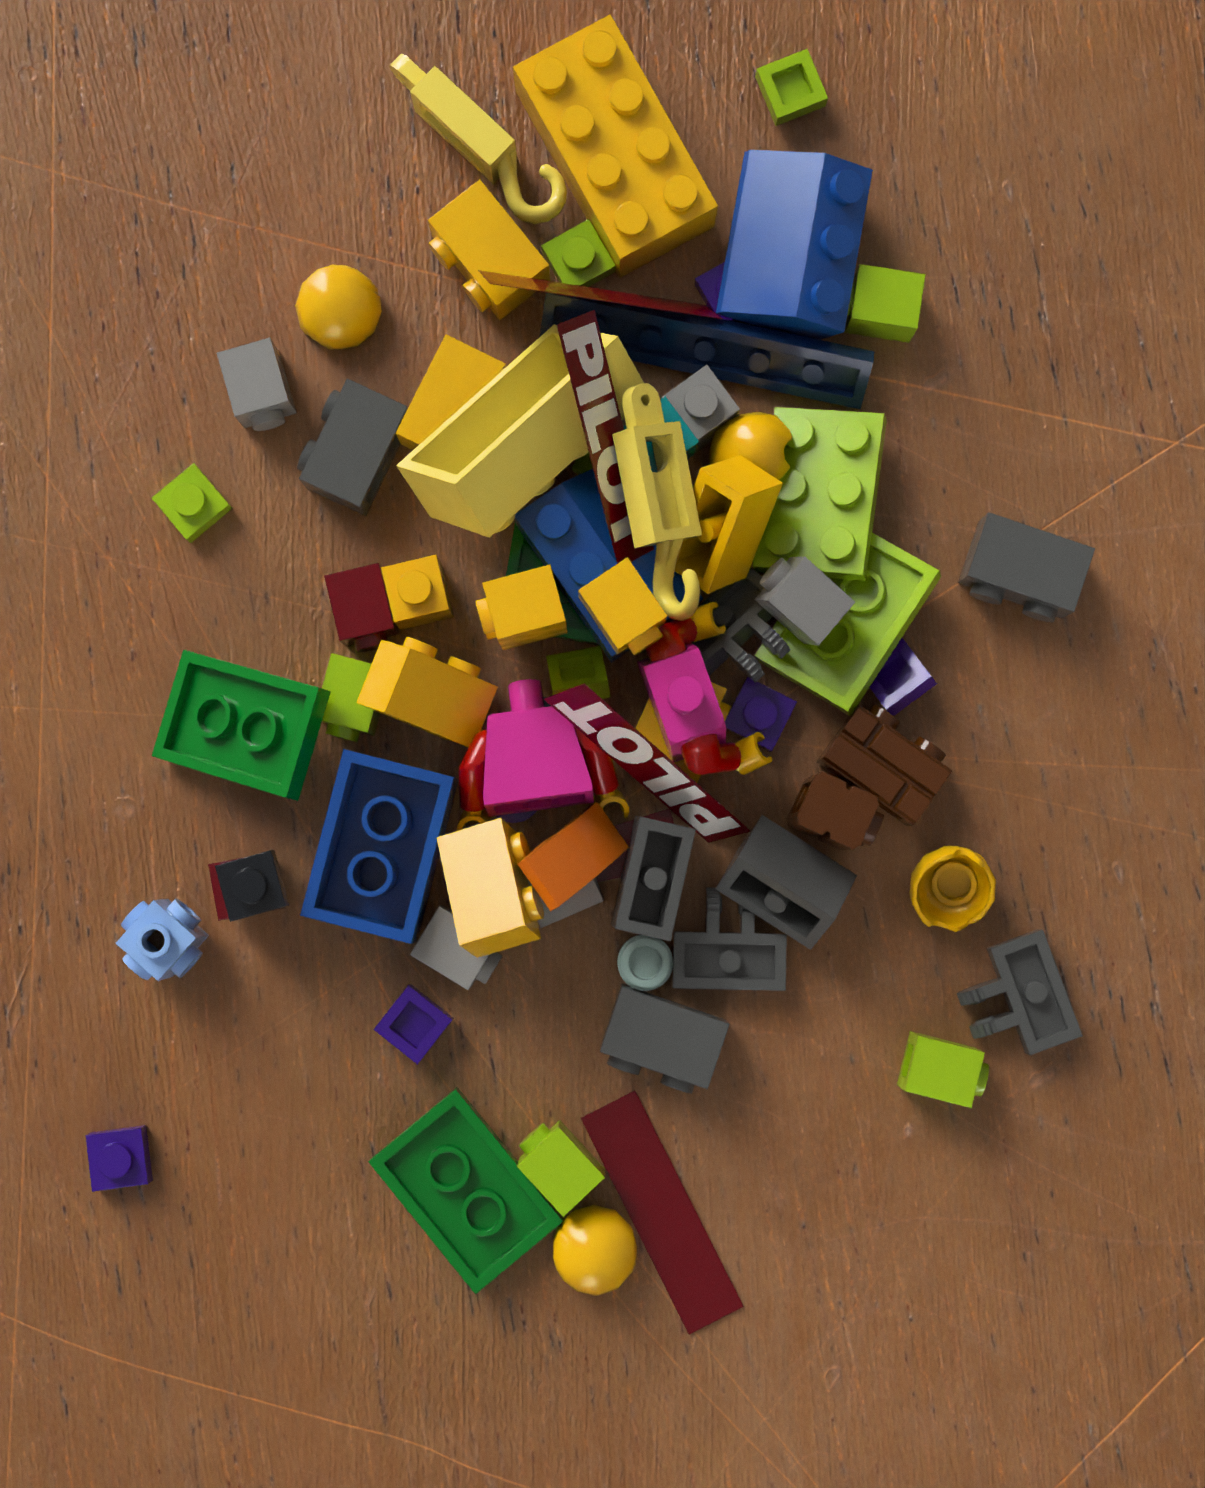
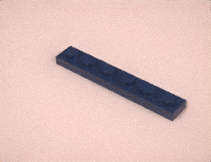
(729, 348)

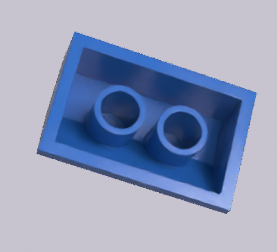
(794, 242)
(574, 538)

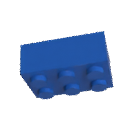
(379, 847)

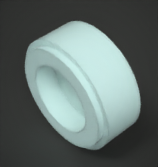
(645, 962)

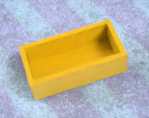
(615, 145)

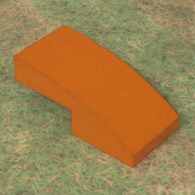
(573, 856)

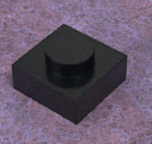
(252, 885)

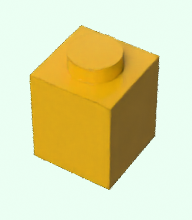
(417, 592)
(624, 608)

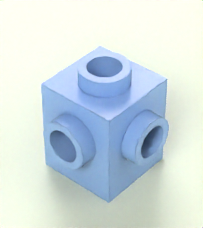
(180, 933)

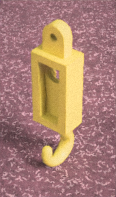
(476, 137)
(661, 502)

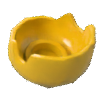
(338, 307)
(756, 438)
(952, 888)
(594, 1250)

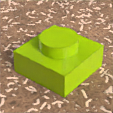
(791, 87)
(579, 256)
(192, 503)
(577, 668)

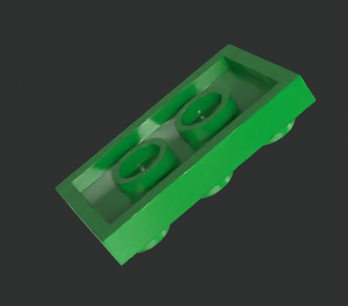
(241, 724)
(465, 1190)

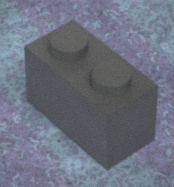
(352, 447)
(1025, 568)
(652, 878)
(786, 882)
(663, 1038)

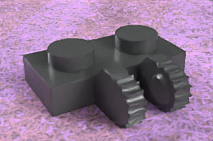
(742, 620)
(728, 958)
(1032, 992)

